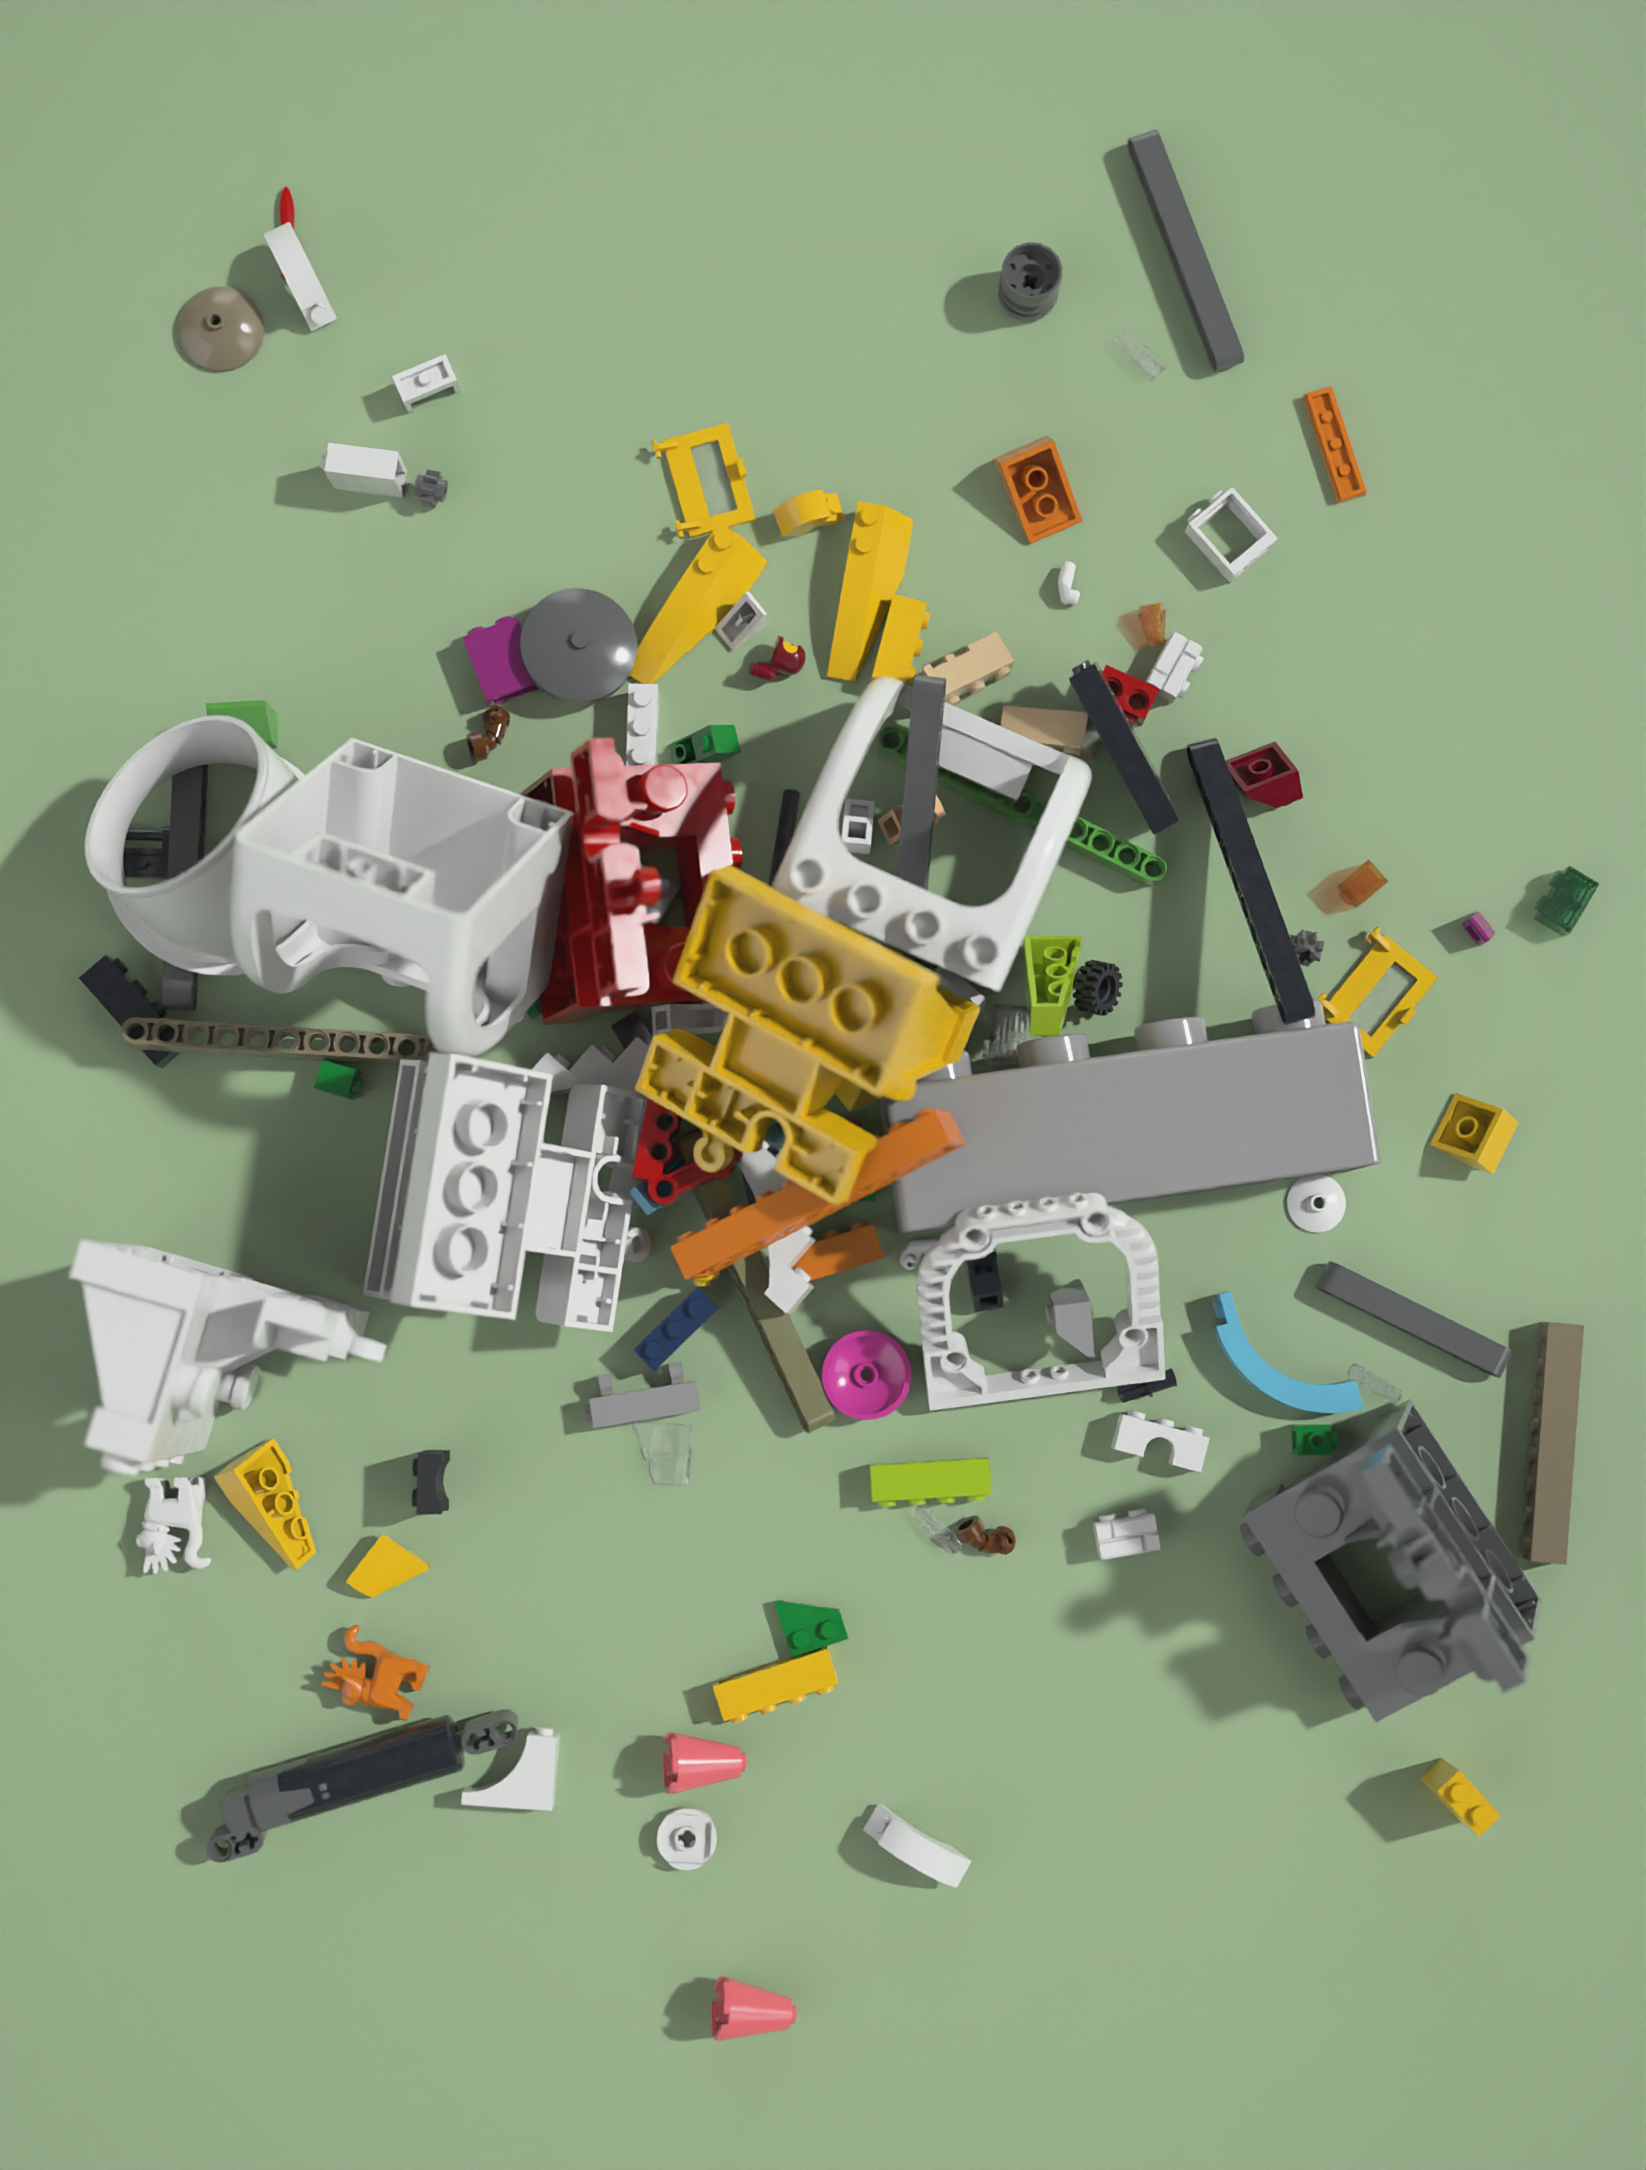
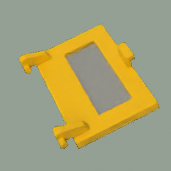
(707, 480)
(1379, 992)

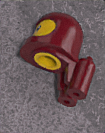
(784, 658)

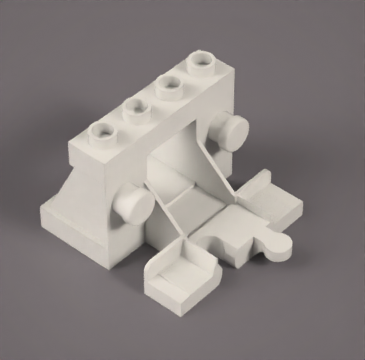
(478, 1189)
(182, 1339)

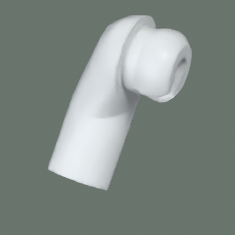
(1065, 581)
(914, 1251)

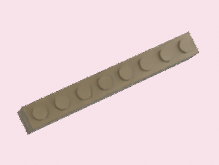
(1552, 1442)

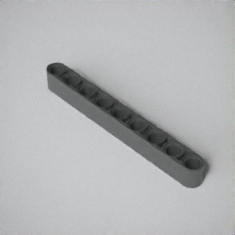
(1185, 250)
(921, 780)
(185, 852)

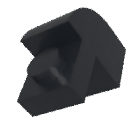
(985, 1282)

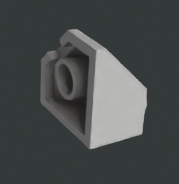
(1071, 1316)

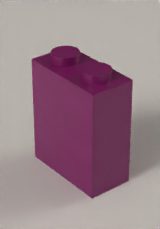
(499, 661)

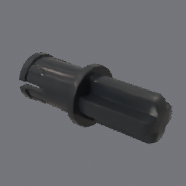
(1134, 1391)

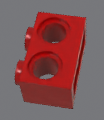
(1128, 688)

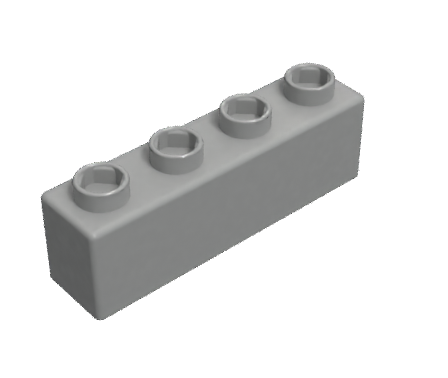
(1144, 1121)

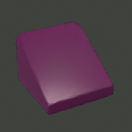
(1478, 928)

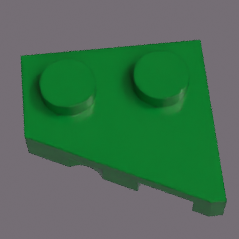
(810, 1626)

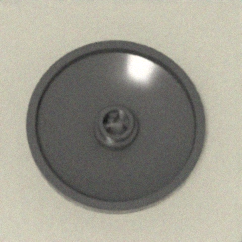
(578, 646)

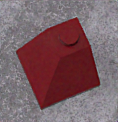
(1267, 776)

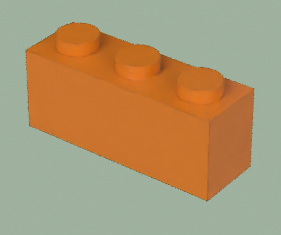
(841, 1251)

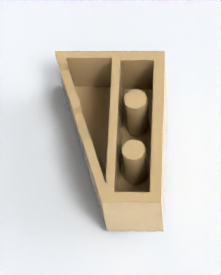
(972, 667)
(1058, 729)

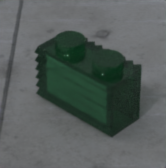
(1565, 900)

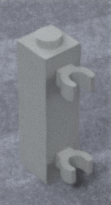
(642, 1404)

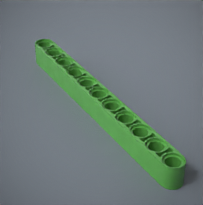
(1031, 818)

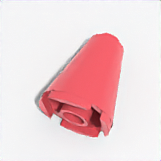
(698, 1762)
(748, 2010)

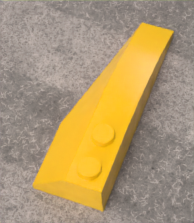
(870, 579)
(702, 598)

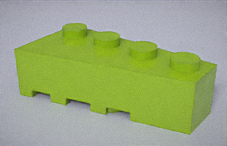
(1049, 976)

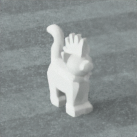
(180, 1512)

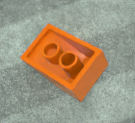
(1038, 489)

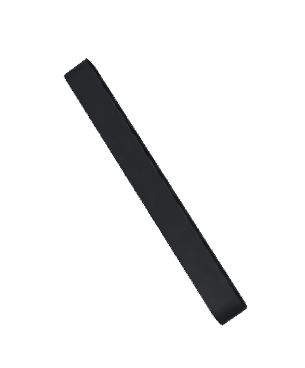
(1251, 882)

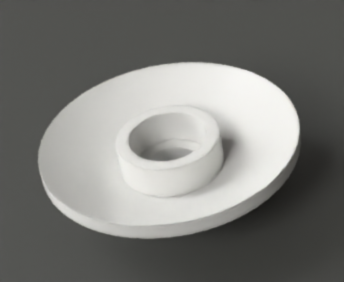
(1301, 1205)

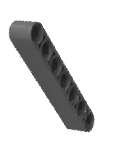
(1414, 1319)

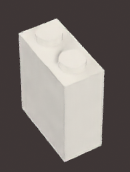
(364, 469)

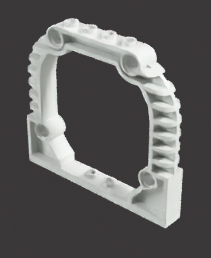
(1129, 1358)

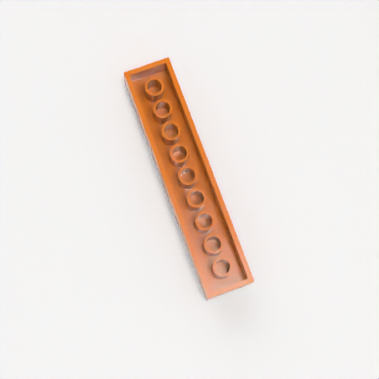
(795, 1207)

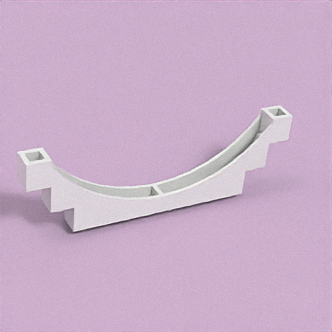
(596, 1066)

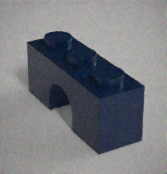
(676, 1329)

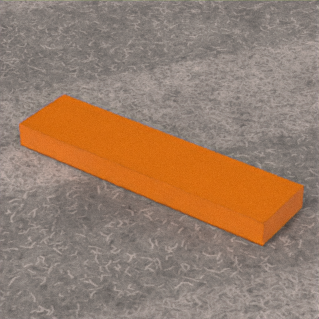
(1334, 444)

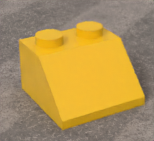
(1475, 1133)

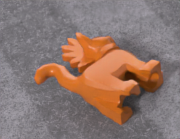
(387, 1677)

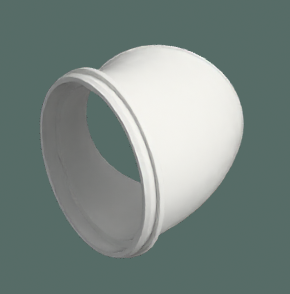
(189, 915)

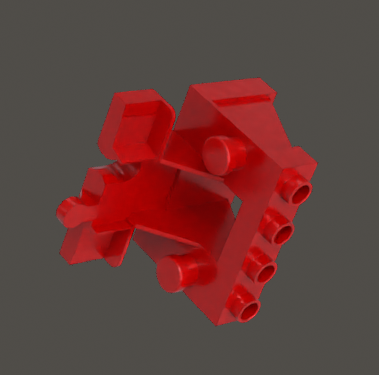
(604, 943)

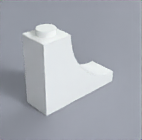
(529, 1783)

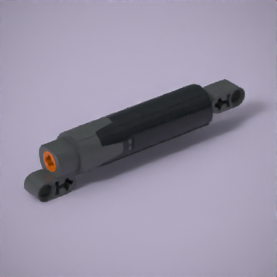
(351, 1776)

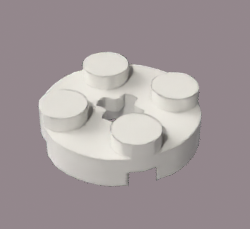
(673, 1849)

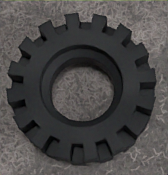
(1097, 987)

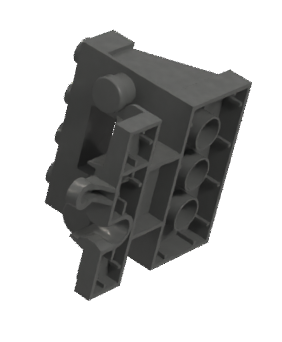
(1407, 1492)

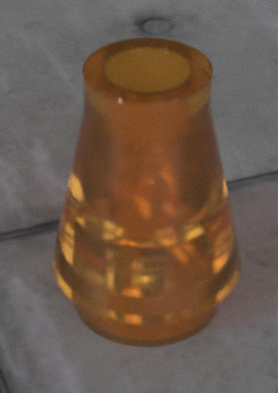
(1153, 623)

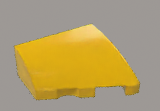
(385, 1567)

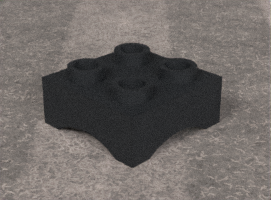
(430, 1492)

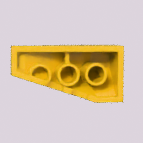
(264, 1495)

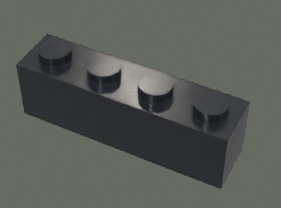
(126, 1000)

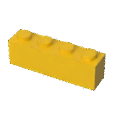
(775, 1684)

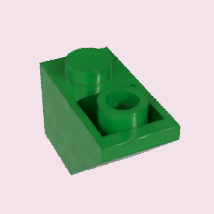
(707, 745)

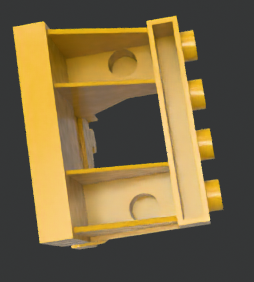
(803, 1015)

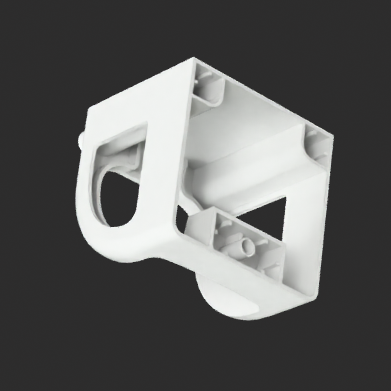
(409, 880)
(960, 938)

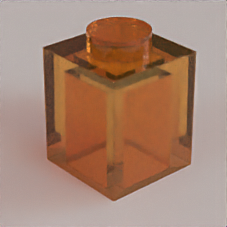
(1361, 884)

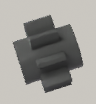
(430, 488)
(1307, 947)

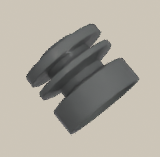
(1034, 268)

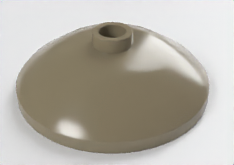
(228, 343)

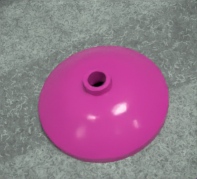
(870, 1397)

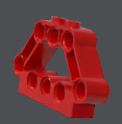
(653, 1171)

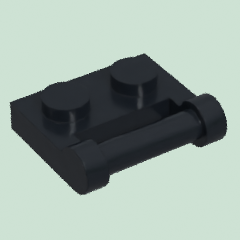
(147, 862)

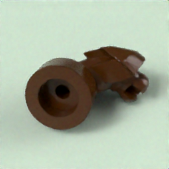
(495, 723)
(995, 1541)

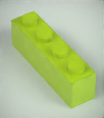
(930, 1479)

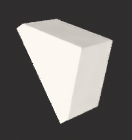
(742, 621)

